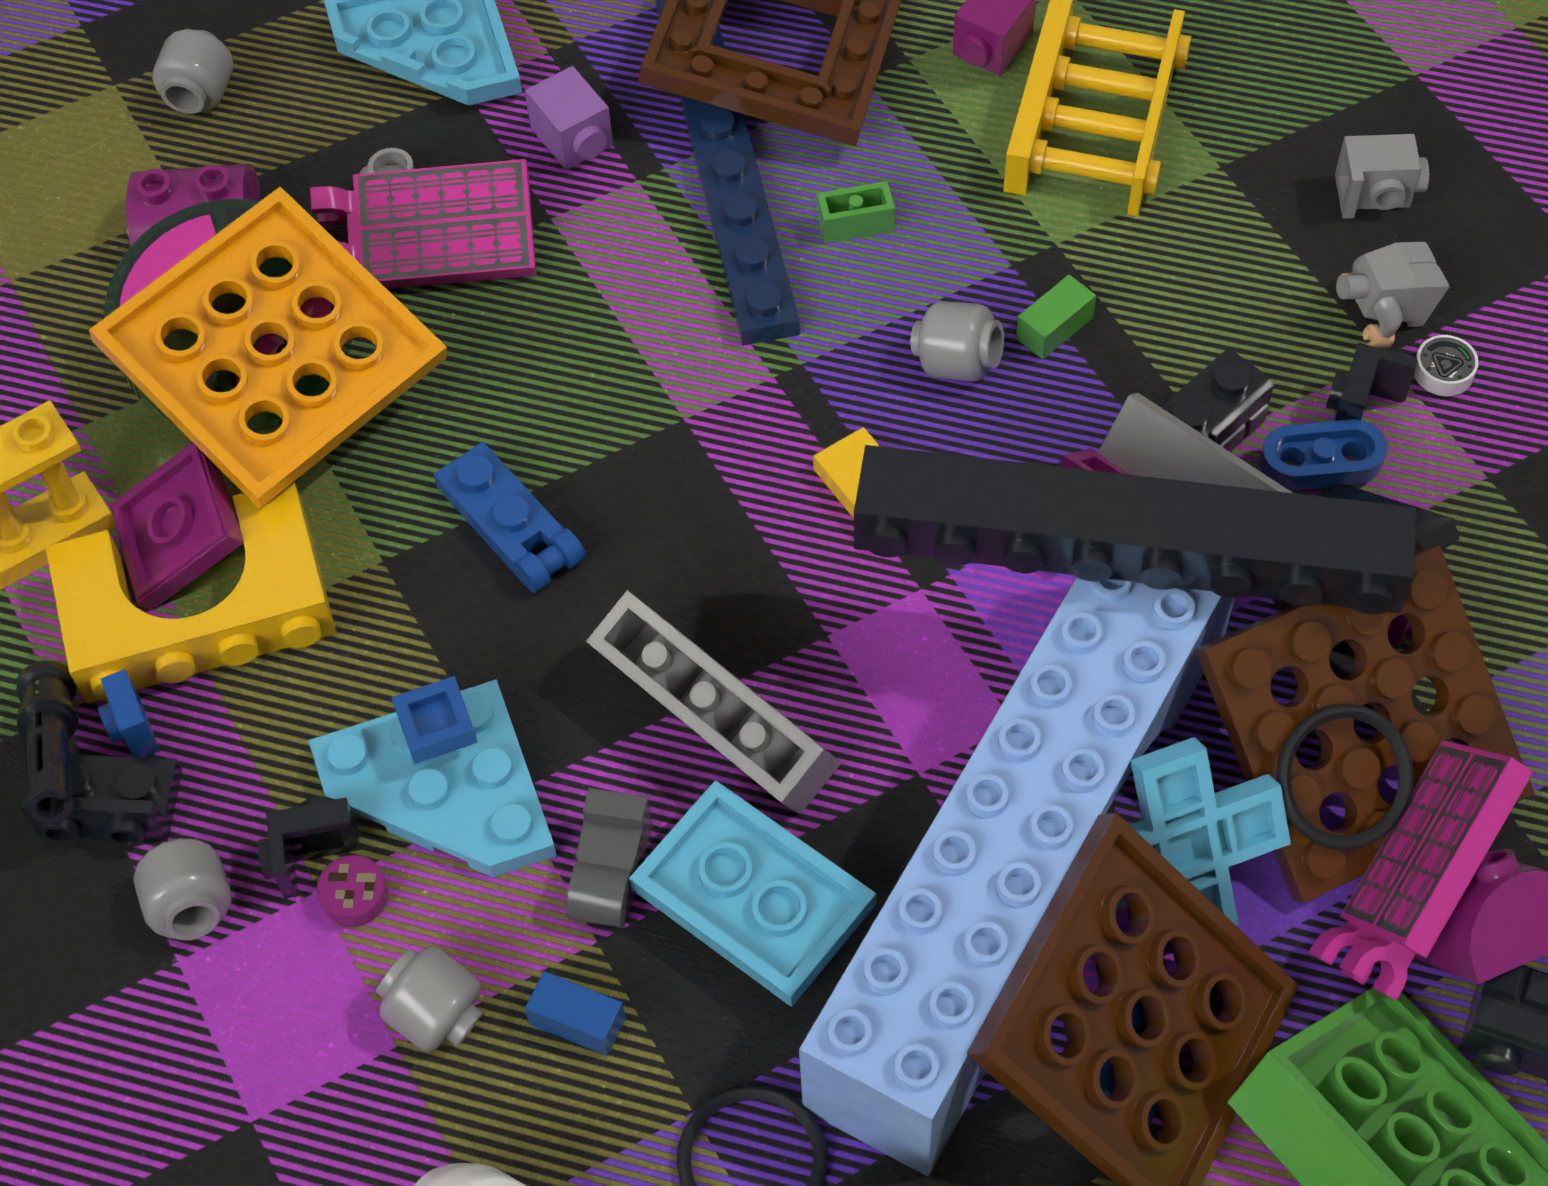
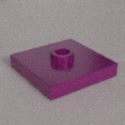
(175, 525)

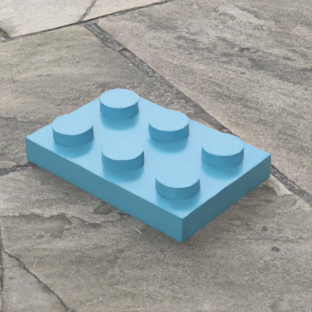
(753, 892)

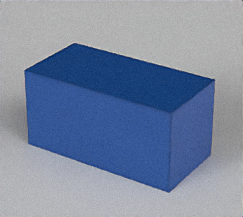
(575, 1013)

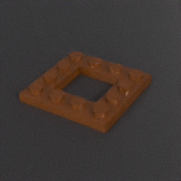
(825, 105)

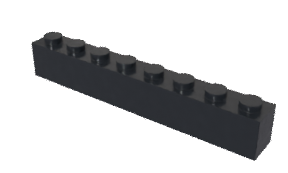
(1136, 529)

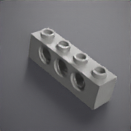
(713, 702)

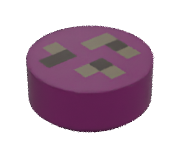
(352, 890)

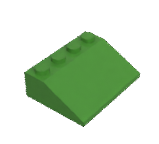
(1385, 1104)

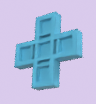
(1204, 829)

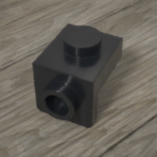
(1372, 372)
(304, 833)

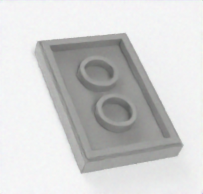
(1159, 445)

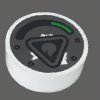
(1446, 365)

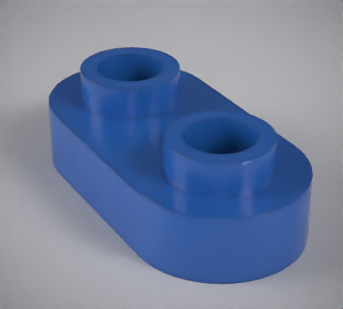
(1319, 454)

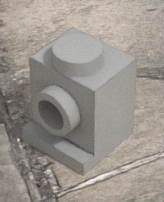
(1379, 172)

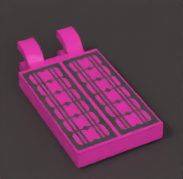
(436, 223)
(1424, 864)

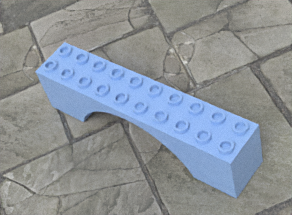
(1090, 699)

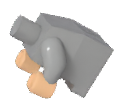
(1394, 287)

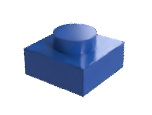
(126, 716)
(434, 720)

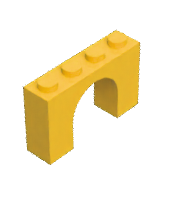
(270, 609)

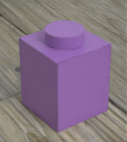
(569, 117)

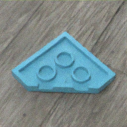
(437, 44)
(463, 802)

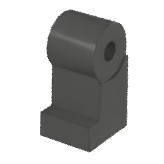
(607, 855)

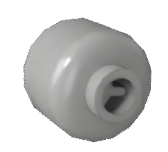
(192, 71)
(958, 341)
(182, 889)
(429, 998)

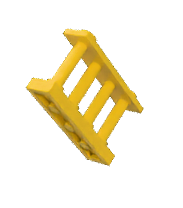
(1053, 71)
(67, 509)

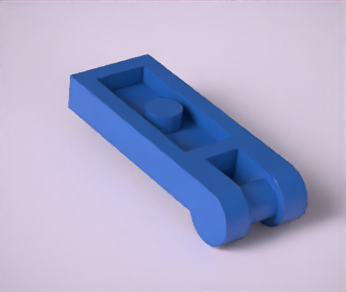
(508, 517)

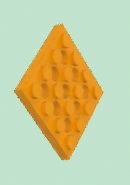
(311, 424)

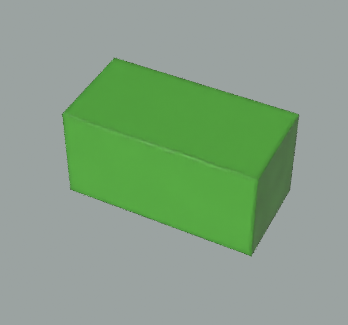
(855, 212)
(1055, 316)

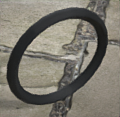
(1405, 780)
(760, 1093)

